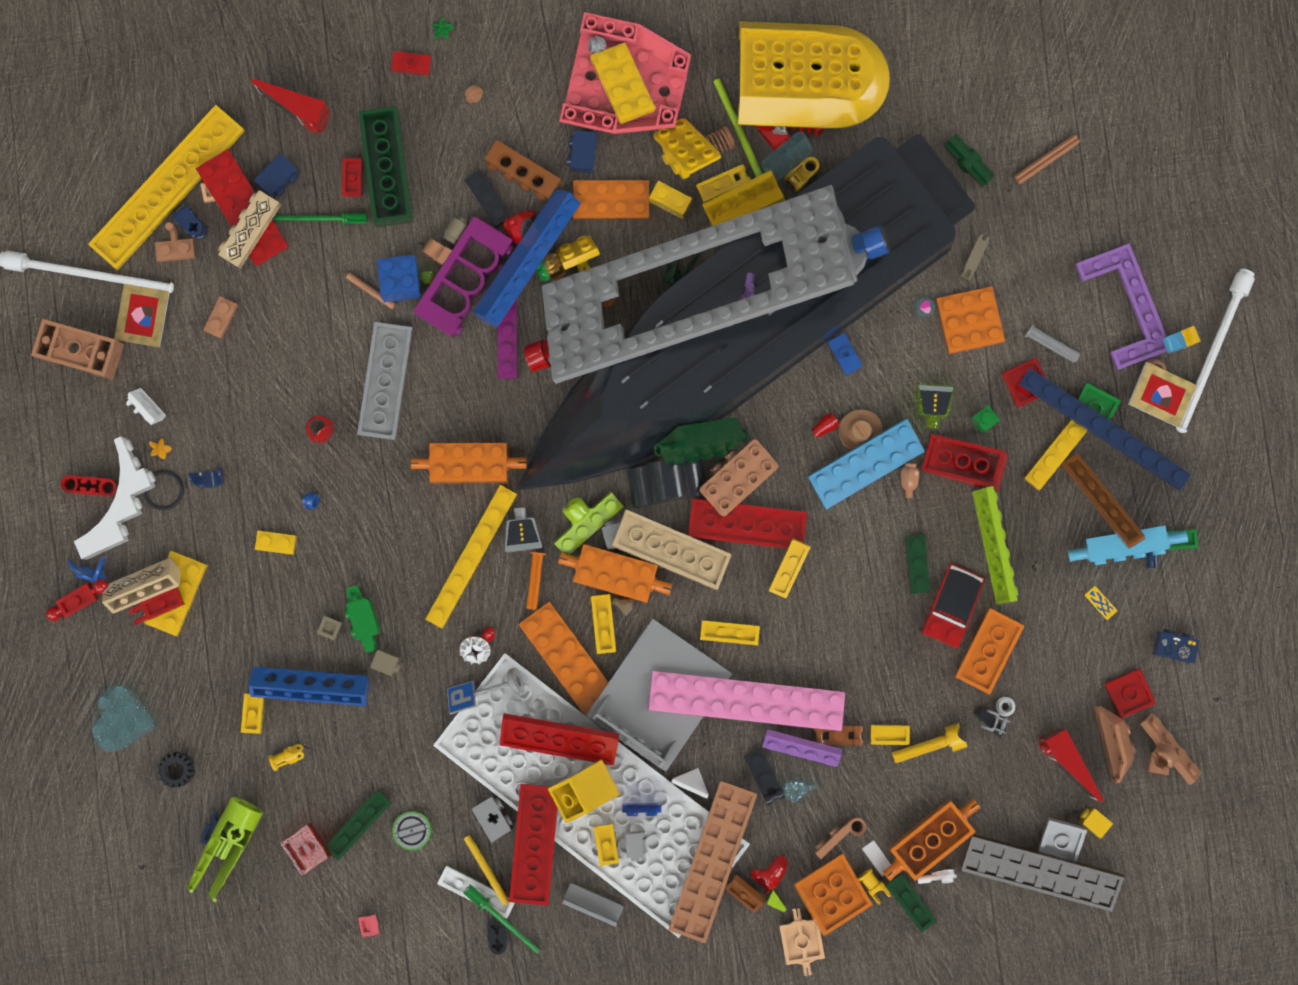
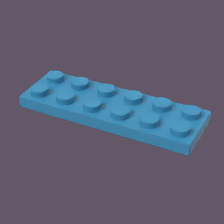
(865, 463)

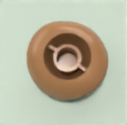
(858, 427)

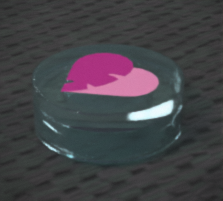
(925, 307)

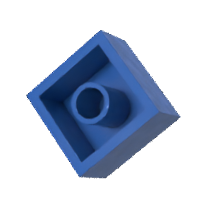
(399, 278)

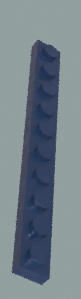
(1104, 429)

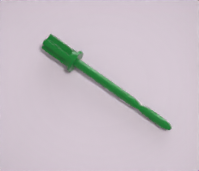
(346, 218)
(482, 902)

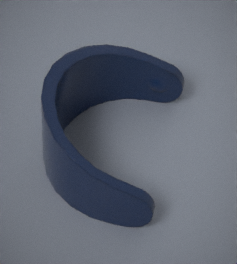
(207, 479)

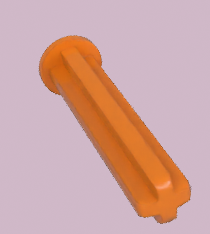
(534, 582)

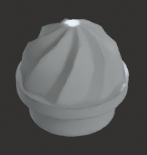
(596, 44)

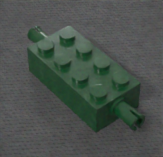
(701, 441)

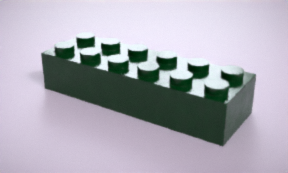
(386, 166)

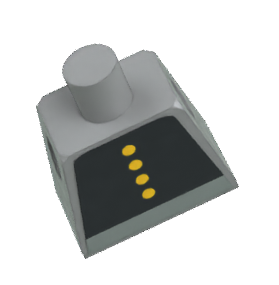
(522, 533)

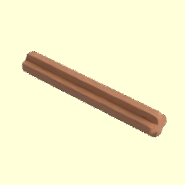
(1046, 159)

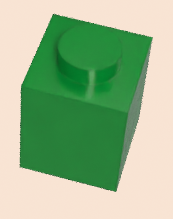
(984, 419)

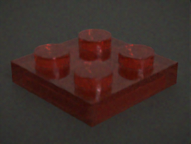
(306, 849)

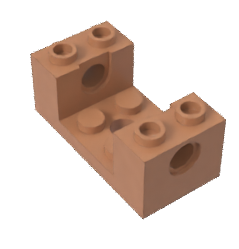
(95, 354)

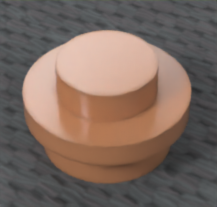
(473, 94)

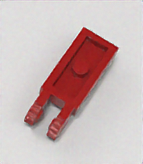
(158, 605)

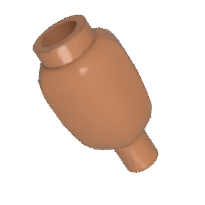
(910, 478)

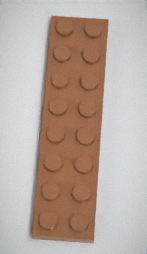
(712, 862)

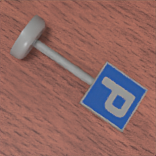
(463, 695)

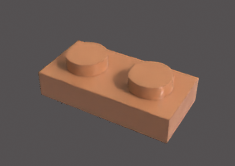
(220, 317)

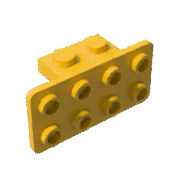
(685, 148)

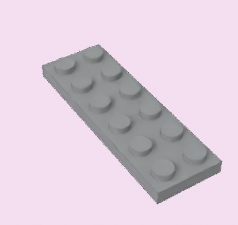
(385, 381)

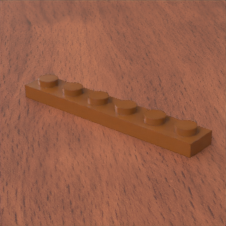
(1103, 501)

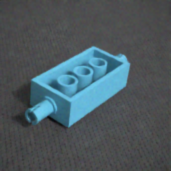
(1111, 547)

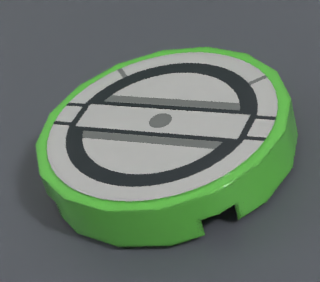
(412, 830)

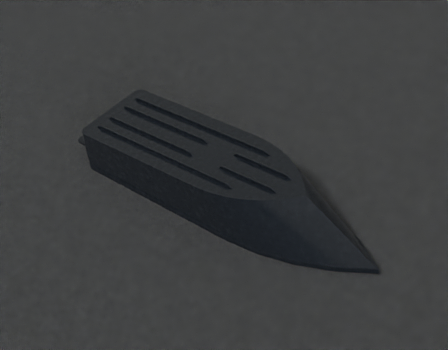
(629, 407)

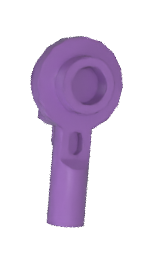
(748, 284)

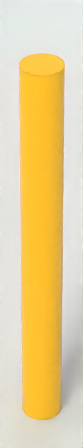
(486, 870)

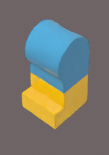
(1181, 340)

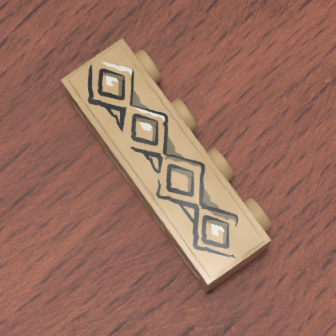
(249, 229)
(141, 585)

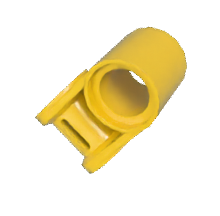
(800, 175)

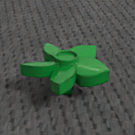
(442, 29)

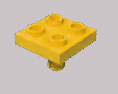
(577, 253)

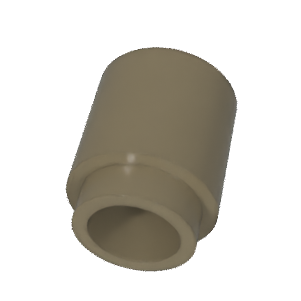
(455, 230)

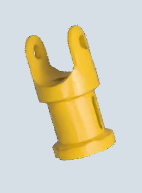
(288, 756)
(873, 884)

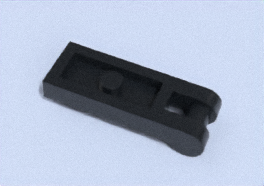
(764, 776)

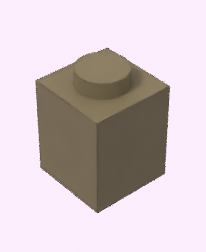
(386, 663)

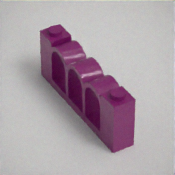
(487, 237)

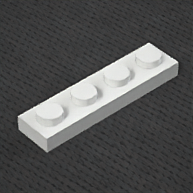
(457, 882)

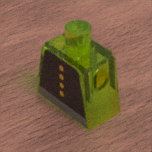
(933, 403)

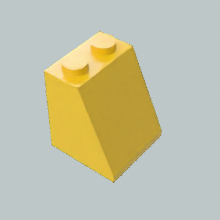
(584, 791)

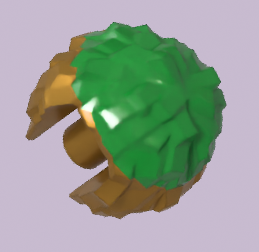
(550, 269)

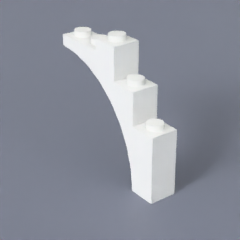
(125, 506)

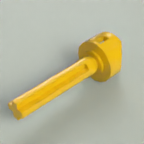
(951, 738)

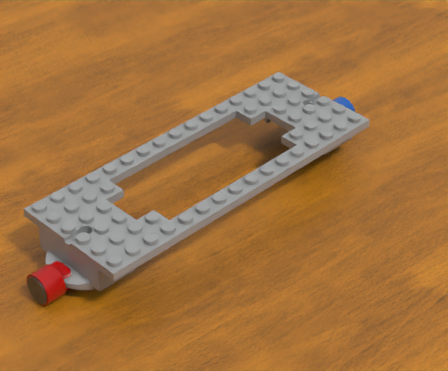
(819, 256)

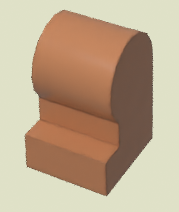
(436, 251)

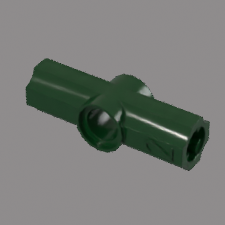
(969, 160)

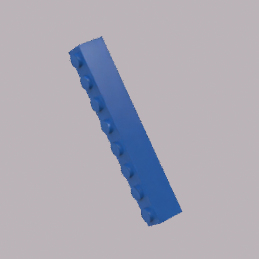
(526, 257)

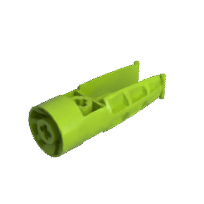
(237, 816)

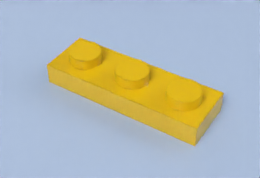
(789, 568)
(603, 624)
(729, 632)

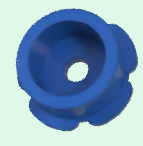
(310, 500)

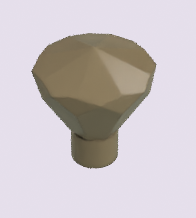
(624, 605)

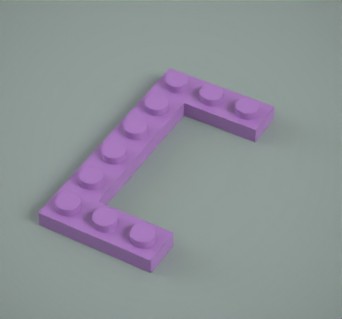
(1140, 299)

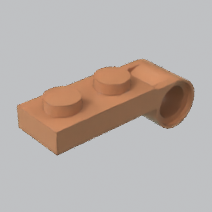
(838, 834)

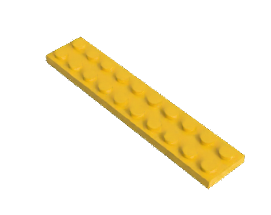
(165, 188)

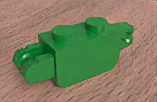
(363, 618)

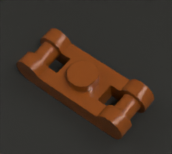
(841, 737)

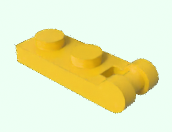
(722, 183)

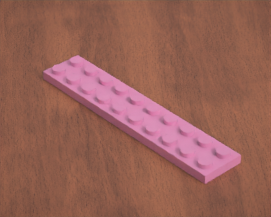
(746, 701)

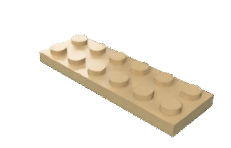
(671, 549)

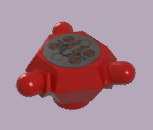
(518, 225)

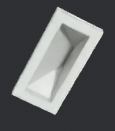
(691, 781)

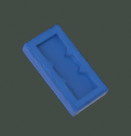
(845, 354)

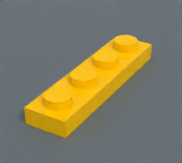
(1055, 455)

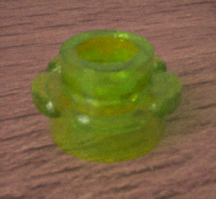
(427, 277)

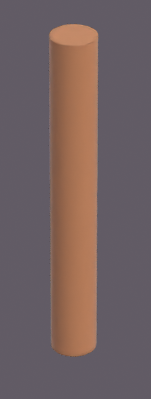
(369, 289)

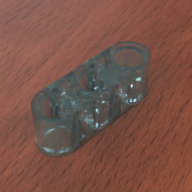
(787, 155)

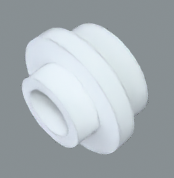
(1011, 706)

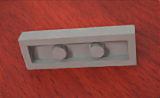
(593, 904)

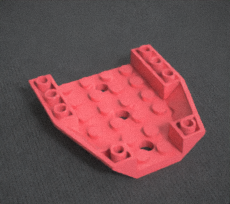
(659, 66)

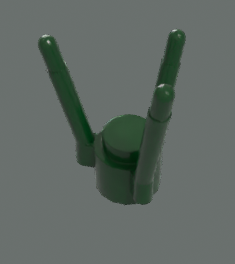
(673, 275)

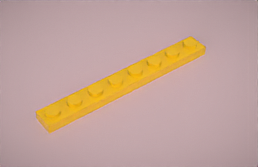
(471, 556)

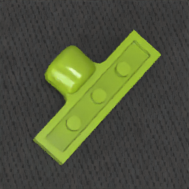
(585, 521)

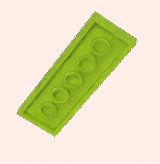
(994, 545)

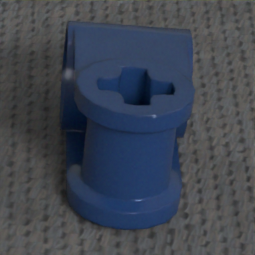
(188, 221)

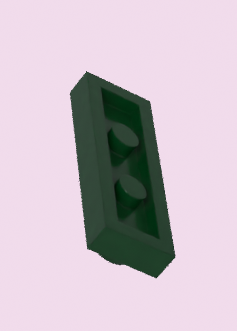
(917, 564)
(910, 902)

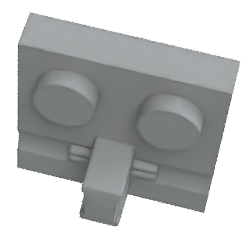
(1062, 839)

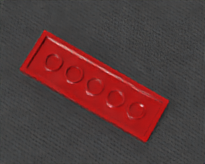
(232, 194)
(747, 525)
(558, 739)
(533, 846)

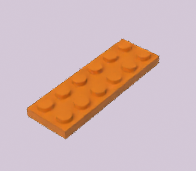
(565, 656)

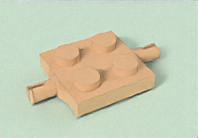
(801, 942)

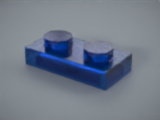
(633, 809)

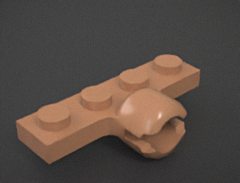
(1168, 751)

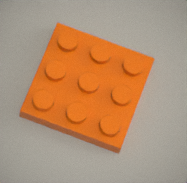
(970, 320)
(832, 894)

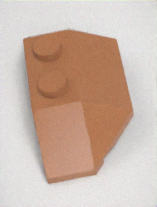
(1115, 742)

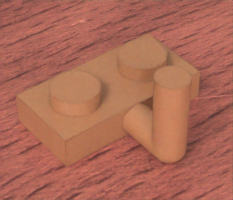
(174, 249)

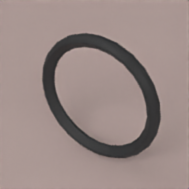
(179, 497)

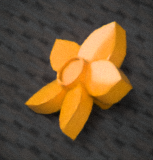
(160, 449)

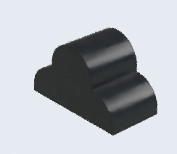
(665, 483)

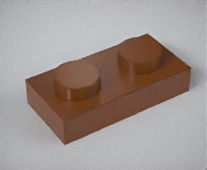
(745, 894)

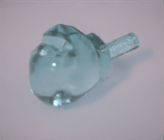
(794, 790)

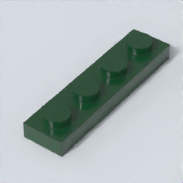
(358, 824)

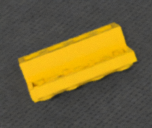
(744, 199)

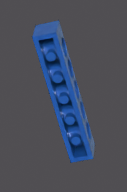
(309, 686)

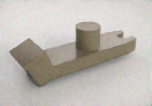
(974, 258)

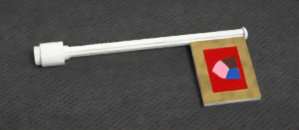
(141, 305)
(1176, 398)

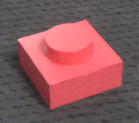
(368, 925)

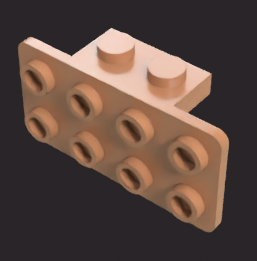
(737, 476)

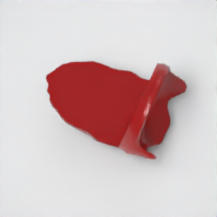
(324, 434)
(772, 875)

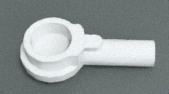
(945, 875)

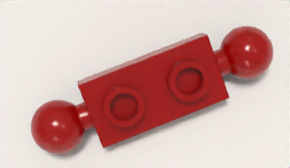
(76, 600)

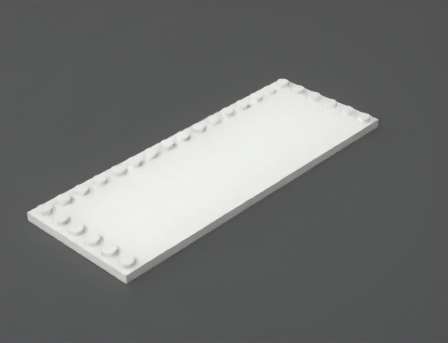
(670, 837)

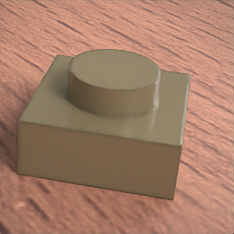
(329, 628)

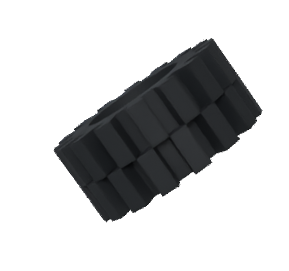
(165, 775)

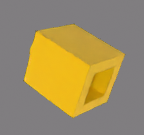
(1095, 822)

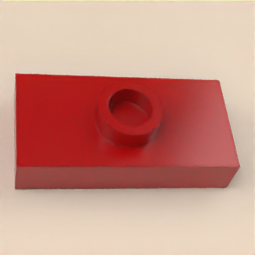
(411, 63)
(352, 177)

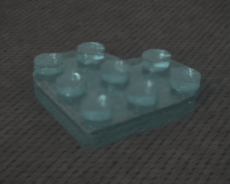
(122, 719)

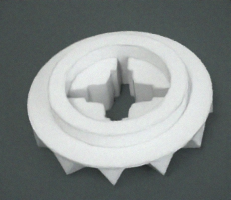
(479, 645)

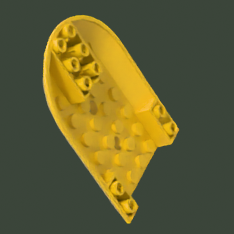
(798, 92)

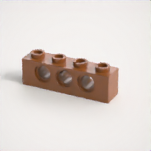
(501, 152)

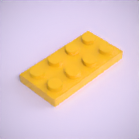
(622, 83)
(190, 579)

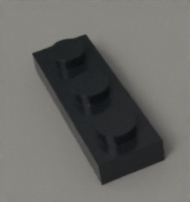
(487, 198)

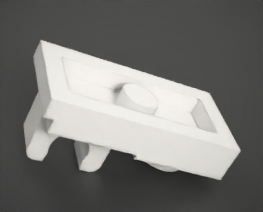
(145, 406)

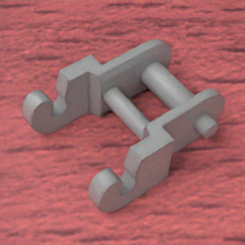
(995, 724)

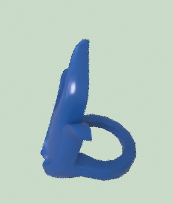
(87, 573)

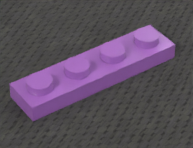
(802, 748)

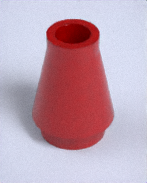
(825, 425)

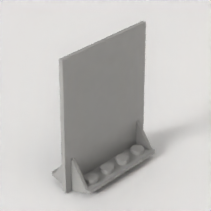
(626, 698)

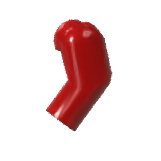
(488, 635)

